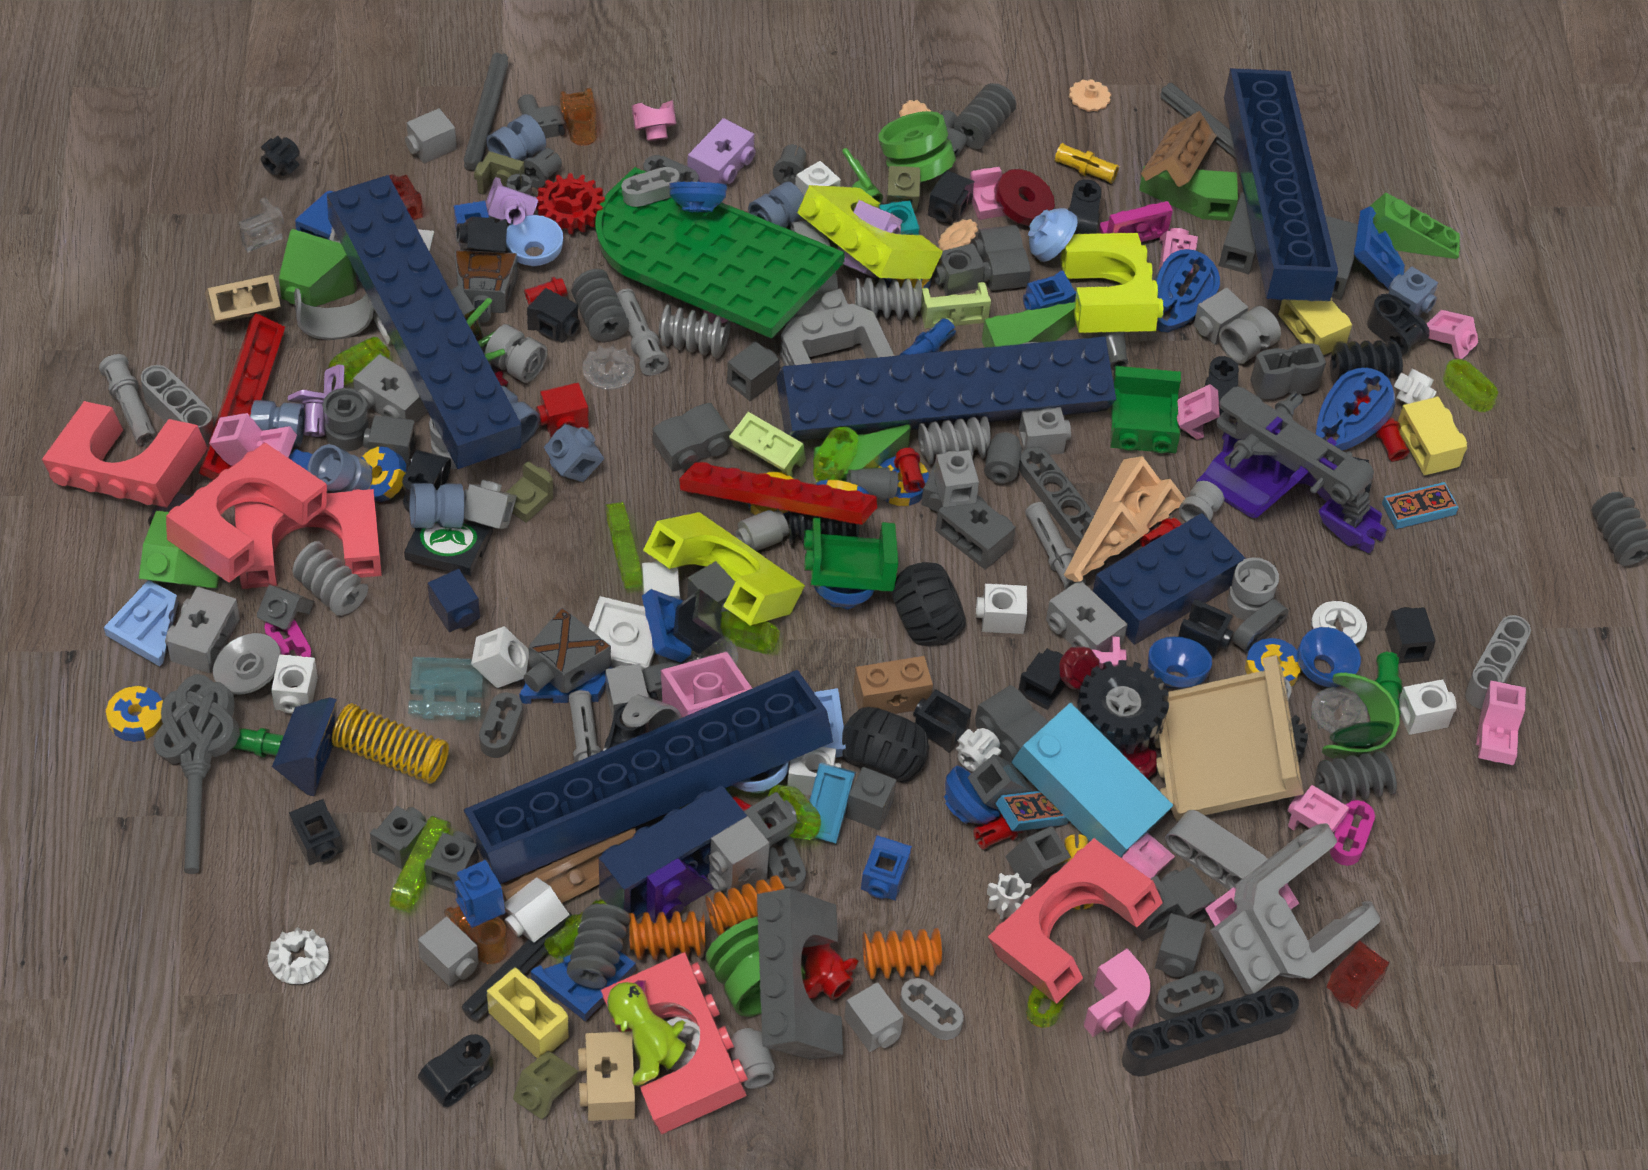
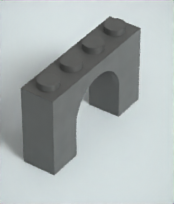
(1240, 249)
(789, 1018)

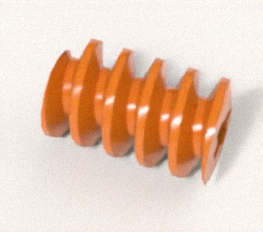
(738, 907)
(667, 935)
(902, 953)

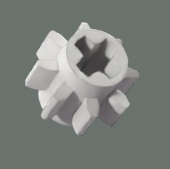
(1414, 387)
(977, 748)
(1008, 894)

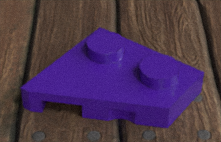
(674, 888)

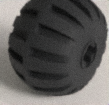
(928, 604)
(885, 743)

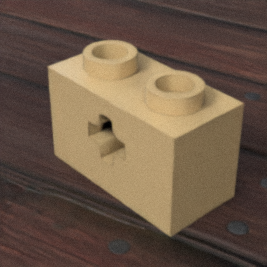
(242, 299)
(613, 1096)

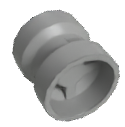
(1204, 499)

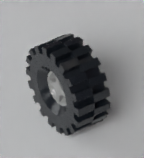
(1124, 704)

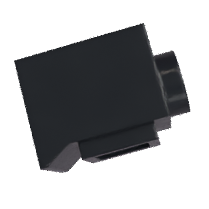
(950, 197)
(482, 234)
(553, 316)
(698, 621)
(1207, 627)
(1042, 679)
(942, 709)
(322, 845)

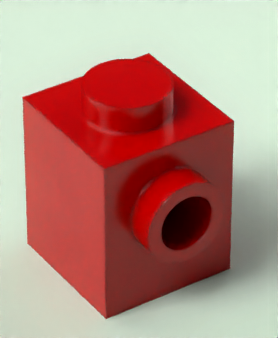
(563, 406)

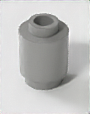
(762, 529)
(753, 1057)

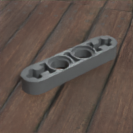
(1056, 500)

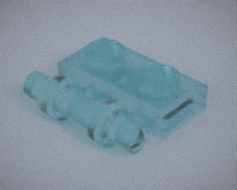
(447, 678)

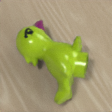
(652, 1036)

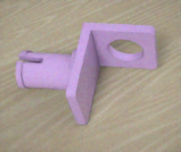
(509, 203)
(313, 401)

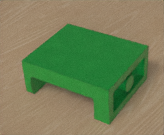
(1145, 410)
(852, 560)

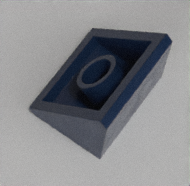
(307, 744)

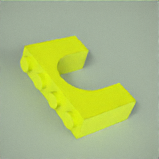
(882, 252)
(1119, 307)
(760, 587)

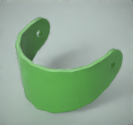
(1379, 706)

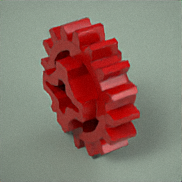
(570, 202)

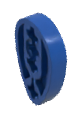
(1172, 276)
(1371, 416)

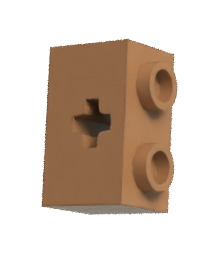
(893, 684)

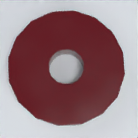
(1031, 186)

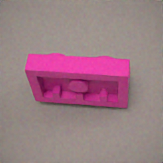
(1147, 221)

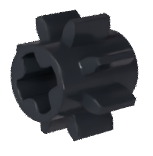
(280, 156)

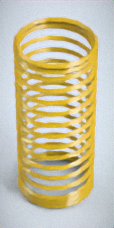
(430, 757)

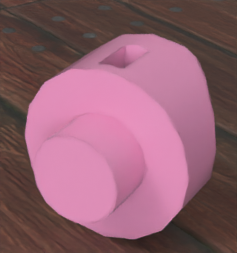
(654, 120)

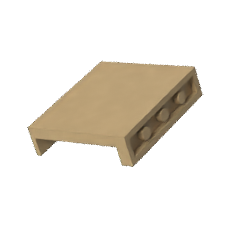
(1229, 744)

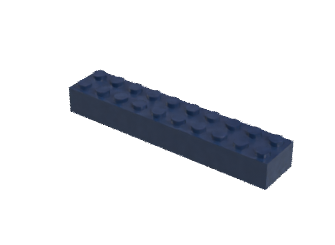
(1280, 186)
(424, 322)
(945, 386)
(648, 776)

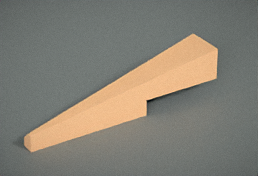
(1126, 513)

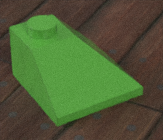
(317, 269)
(168, 563)

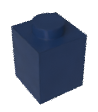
(454, 600)

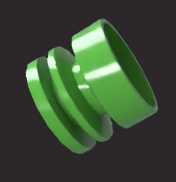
(736, 966)

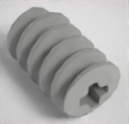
(889, 298)
(693, 333)
(954, 438)
(329, 579)

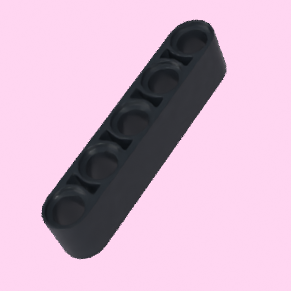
(1199, 1043)

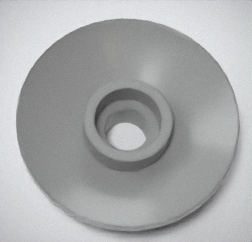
(247, 663)

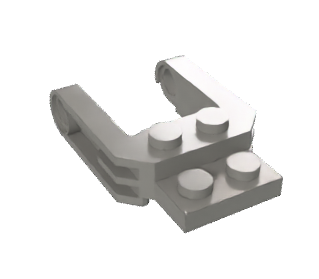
(830, 325)
(1264, 934)

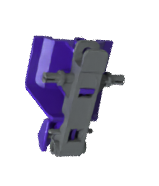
(1272, 453)

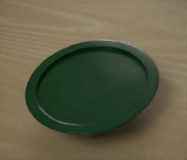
(1361, 734)

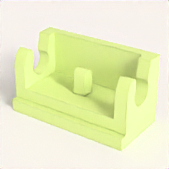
(958, 309)
(768, 443)

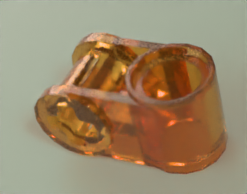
(579, 116)
(488, 952)

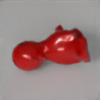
(827, 972)

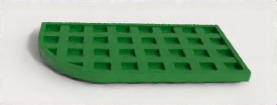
(715, 258)

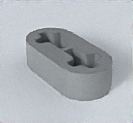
(649, 186)
(931, 1009)

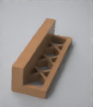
(1181, 150)
(569, 874)

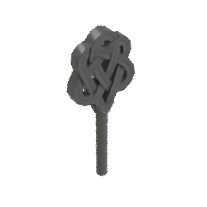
(208, 735)

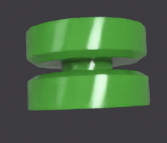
(918, 142)

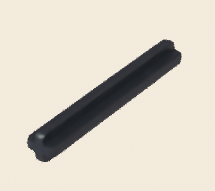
(522, 959)

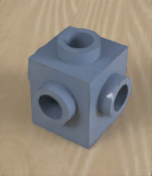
(1415, 289)
(573, 452)

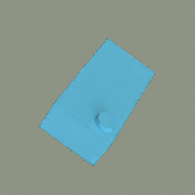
(1091, 781)

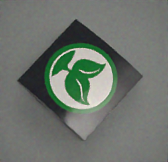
(449, 547)

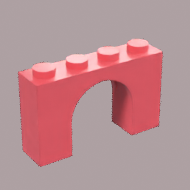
(259, 477)
(147, 478)
(346, 514)
(1089, 877)
(711, 1075)

